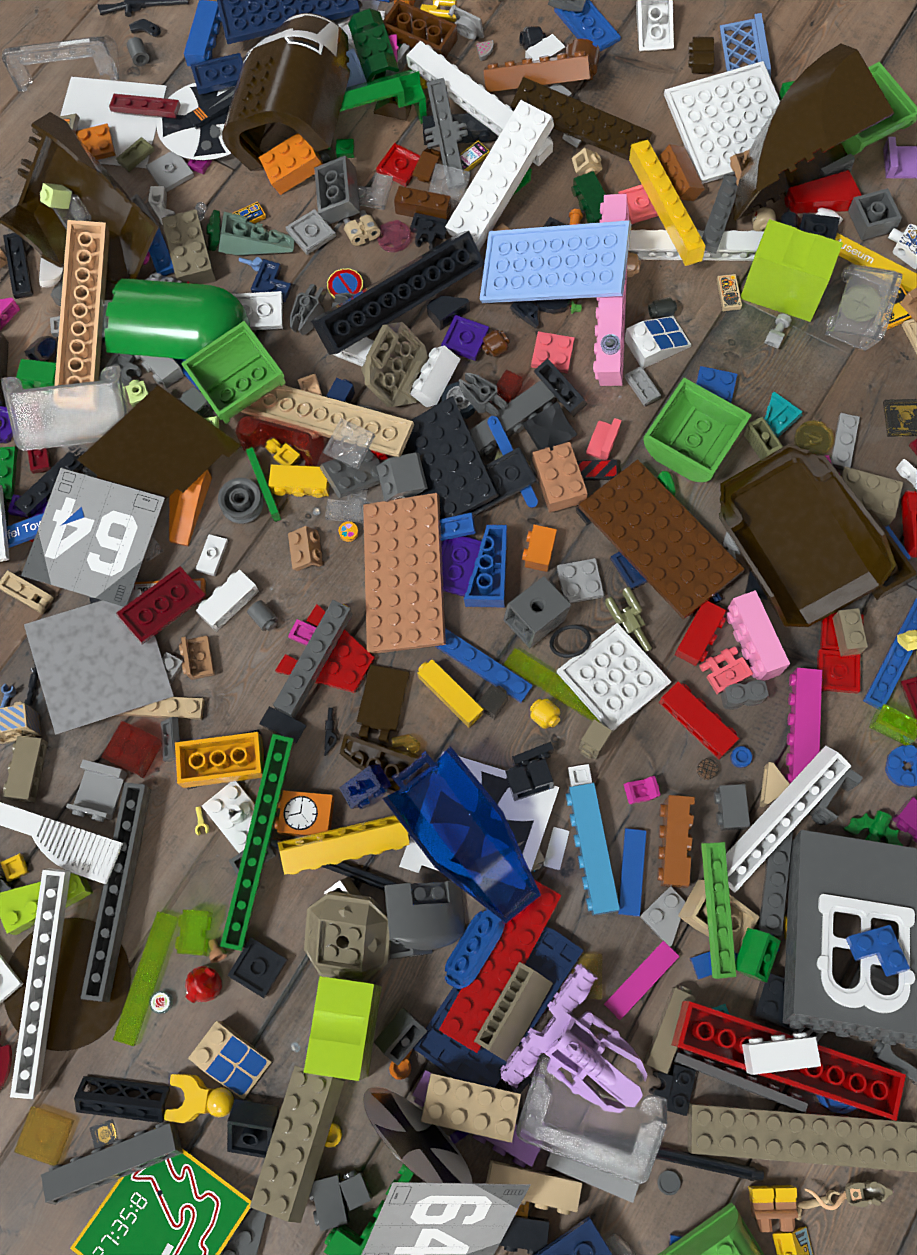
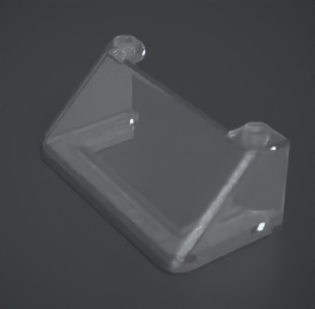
(101, 48)
(65, 412)
(582, 1131)

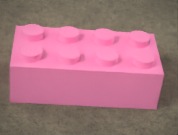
(756, 636)

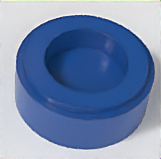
(741, 757)

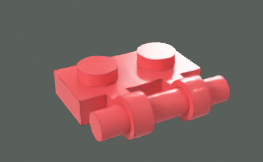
(733, 673)

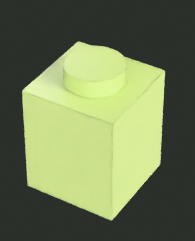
(55, 196)

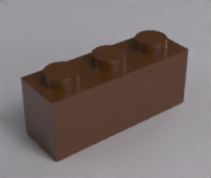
(412, 201)

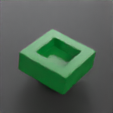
(345, 147)

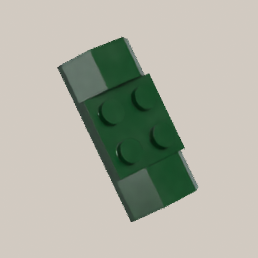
(372, 43)

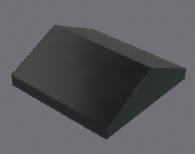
(820, 225)

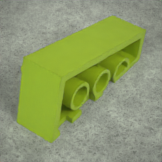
(20, 904)

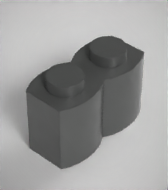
(751, 694)

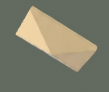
(772, 785)

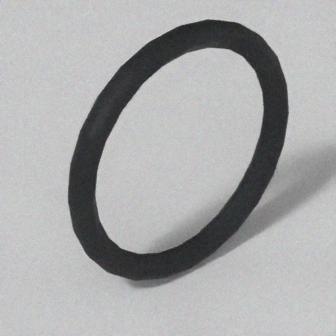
(573, 654)

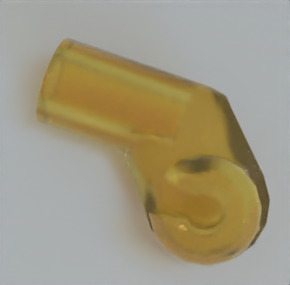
(407, 741)

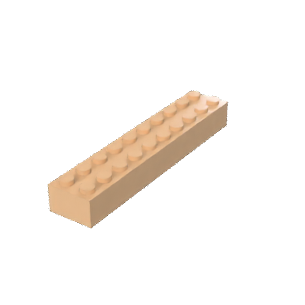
(82, 302)

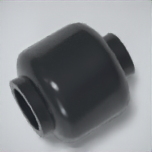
(531, 36)

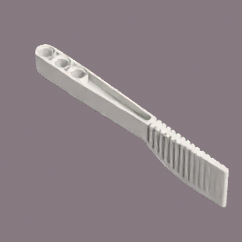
(64, 844)

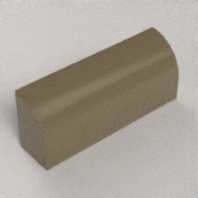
(513, 1011)

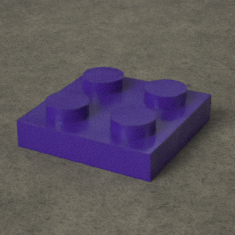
(465, 337)

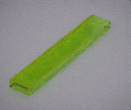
(547, 681)
(145, 979)

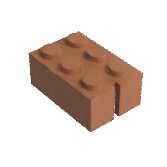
(559, 477)

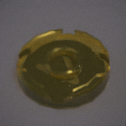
(814, 437)

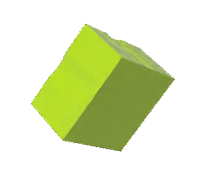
(790, 270)
(343, 1029)

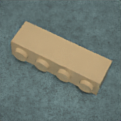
(544, 1190)

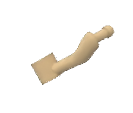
(814, 1203)

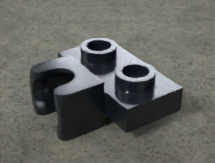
(428, 229)
(675, 1088)

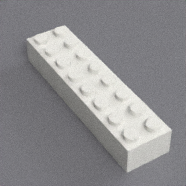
(501, 173)

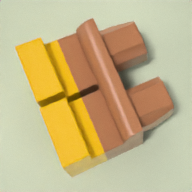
(773, 1203)

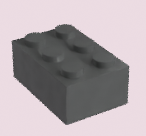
(337, 190)

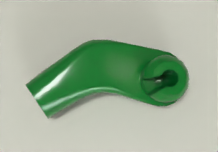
(667, 481)

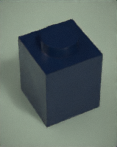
(341, 390)

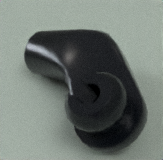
(145, 26)

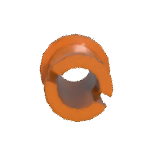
(575, 216)

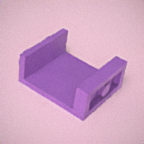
(899, 160)

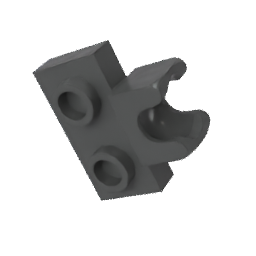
(127, 368)

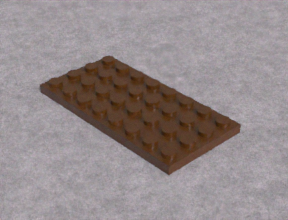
(661, 539)

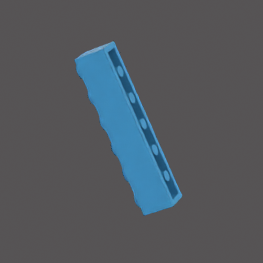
(593, 849)

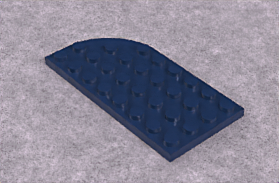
(551, 958)

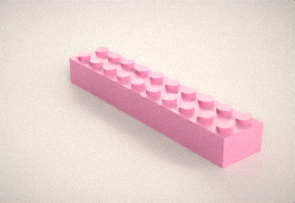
(611, 309)

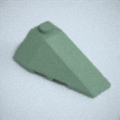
(246, 238)

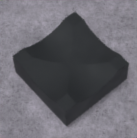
(549, 428)

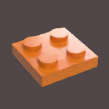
(98, 141)

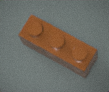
(681, 172)

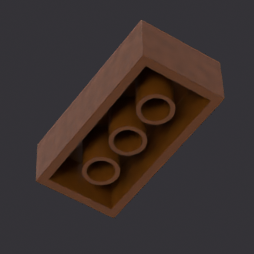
(416, 25)

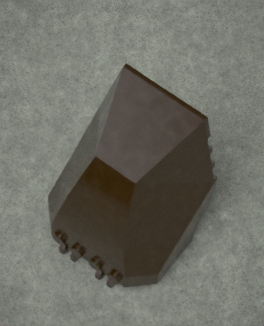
(67, 162)

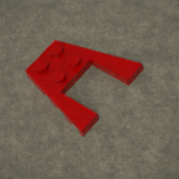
(345, 665)

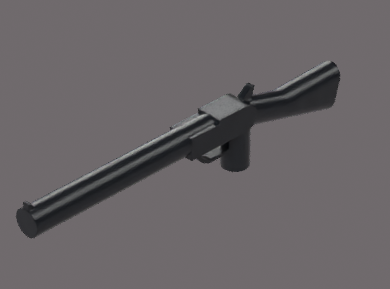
(136, 5)

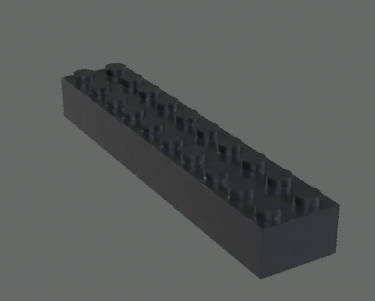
(397, 293)

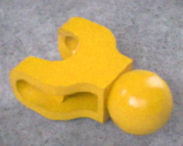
(198, 1099)

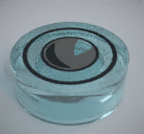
(610, 344)

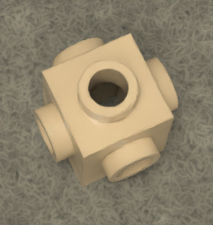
(587, 161)

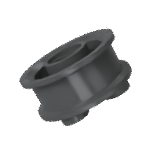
(235, 490)

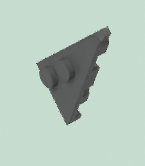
(248, 1236)

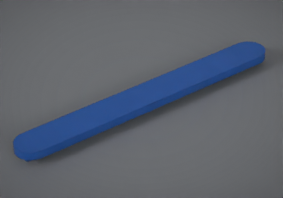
(505, 447)

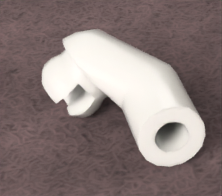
(828, 212)

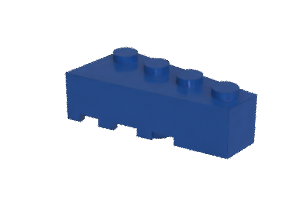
(489, 574)

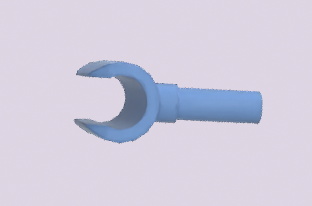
(255, 264)
(7, 695)

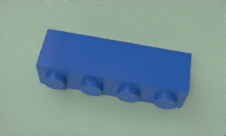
(203, 32)

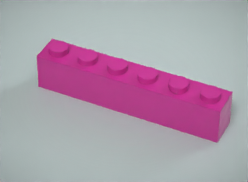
(804, 719)

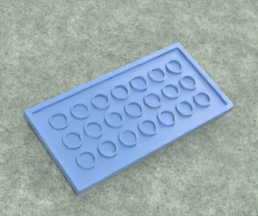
(556, 262)

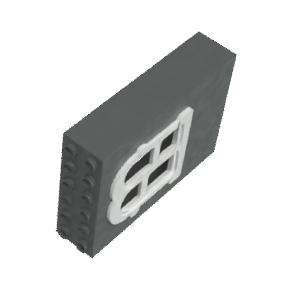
(861, 880)

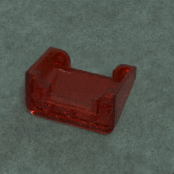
(258, 430)

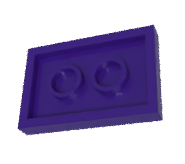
(458, 563)

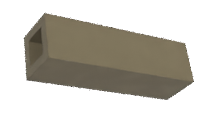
(661, 1051)

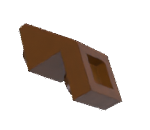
(426, 164)

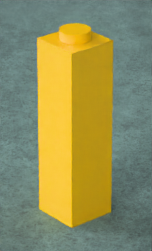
(449, 693)

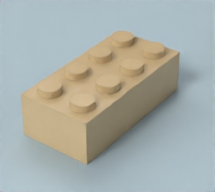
(470, 1108)

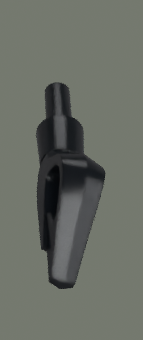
(329, 725)

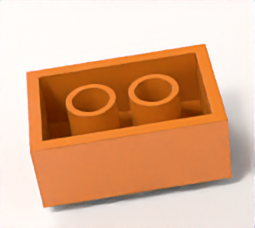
(290, 163)

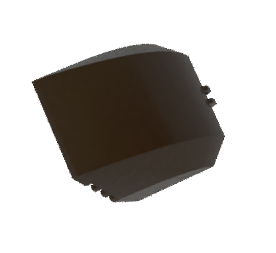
(806, 130)

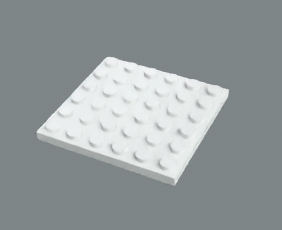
(722, 116)

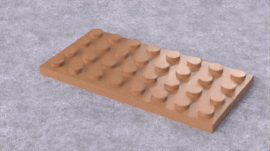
(403, 574)

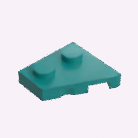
(781, 414)

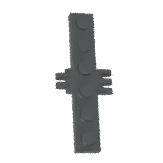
(446, 132)

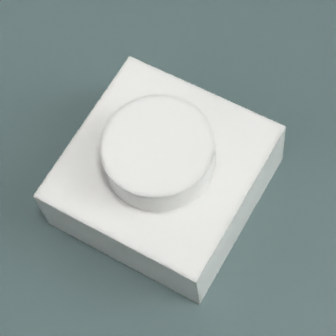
(579, 775)

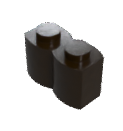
(701, 54)

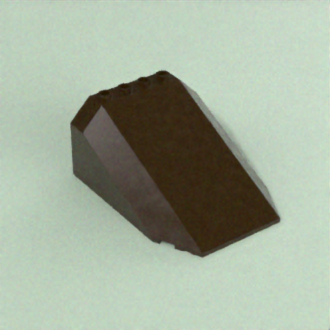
(804, 535)

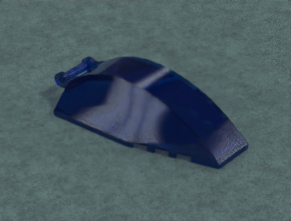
(464, 833)

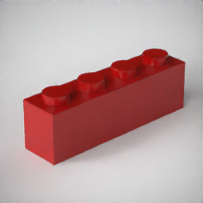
(698, 720)

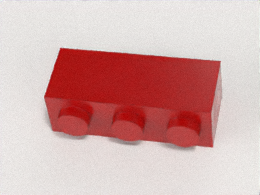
(701, 633)

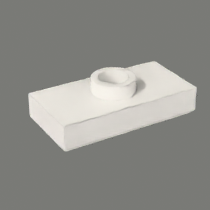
(211, 555)

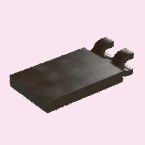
(382, 701)

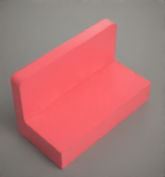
(603, 439)

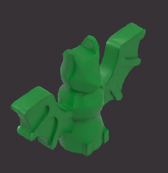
(877, 828)

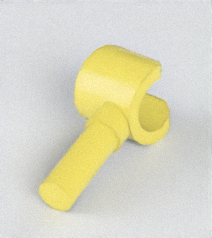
(200, 821)

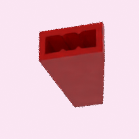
(830, 192)

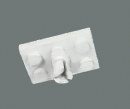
(232, 813)

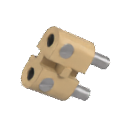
(361, 230)

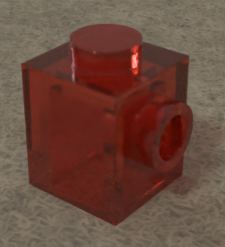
(509, 386)

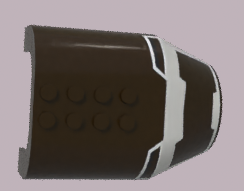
(292, 80)

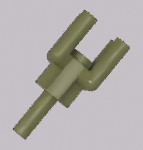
(629, 616)

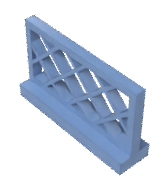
(758, 38)

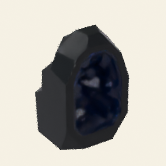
(41, 349)

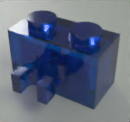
(365, 786)

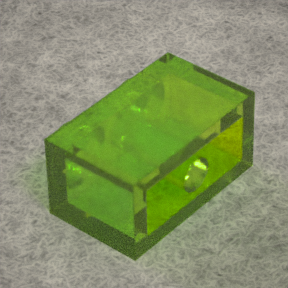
(894, 725)

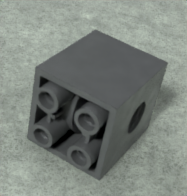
(537, 611)

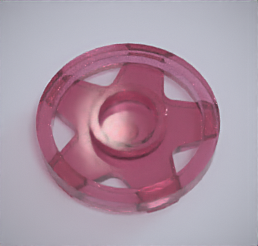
(394, 236)

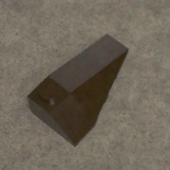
(366, 753)

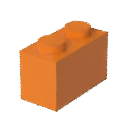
(540, 548)

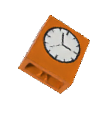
(304, 813)

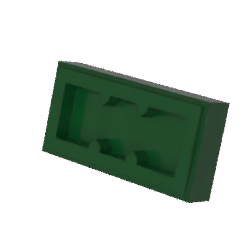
(213, 230)

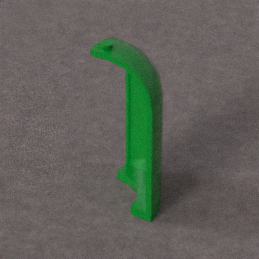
(169, 317)

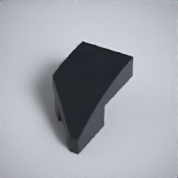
(526, 311)

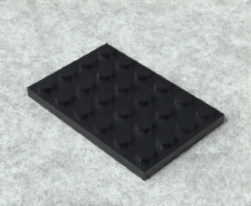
(450, 460)

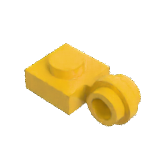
(284, 455)

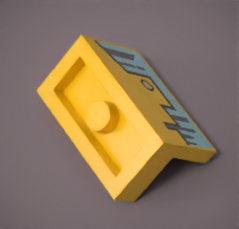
(793, 1242)

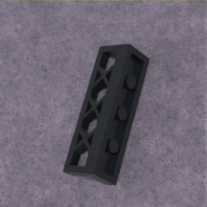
(119, 1104)

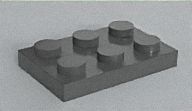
(348, 480)

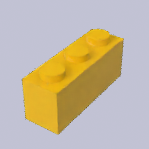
(298, 481)

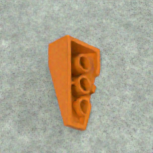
(185, 509)

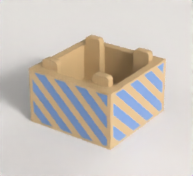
(18, 721)

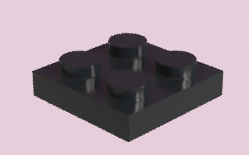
(257, 967)

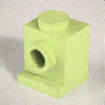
(136, 391)

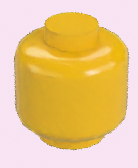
(545, 713)

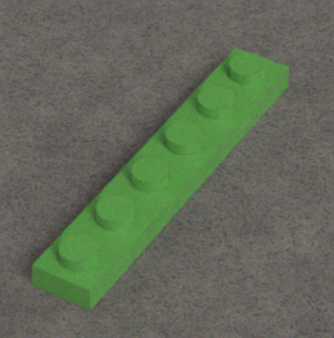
(718, 910)

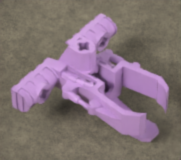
(577, 1049)

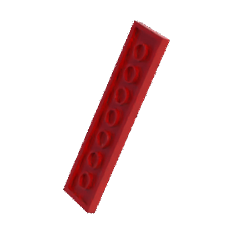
(514, 946)

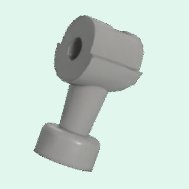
(776, 335)

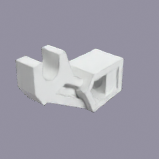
(158, 193)

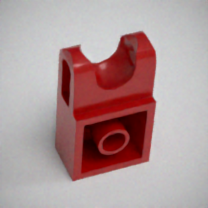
(909, 520)

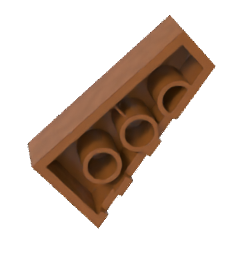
(675, 841)

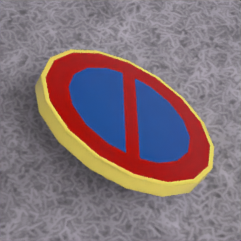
(344, 282)

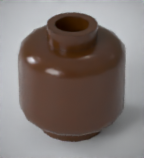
(495, 343)

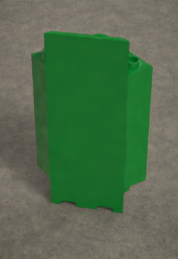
(403, 86)

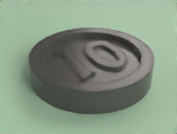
(668, 1182)

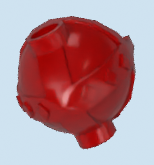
(203, 984)

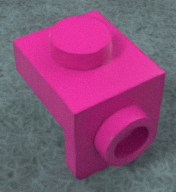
(642, 790)

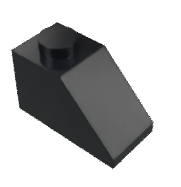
(444, 309)

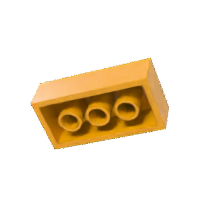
(219, 760)

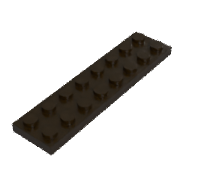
(581, 119)

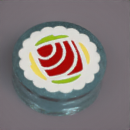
(161, 1002)

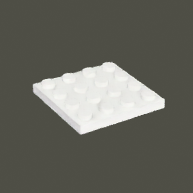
(614, 677)

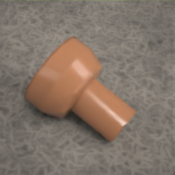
(217, 953)

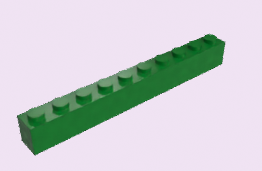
(257, 843)

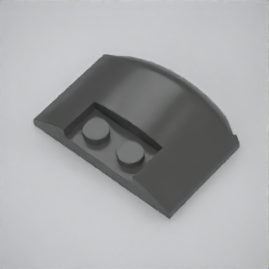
(425, 914)

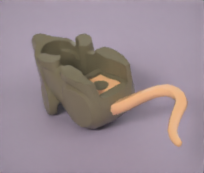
(859, 1194)

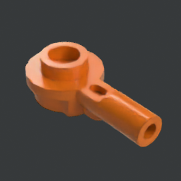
(403, 1070)

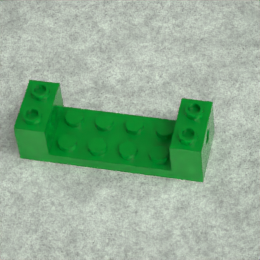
(348, 1242)

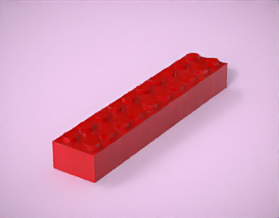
(838, 1077)

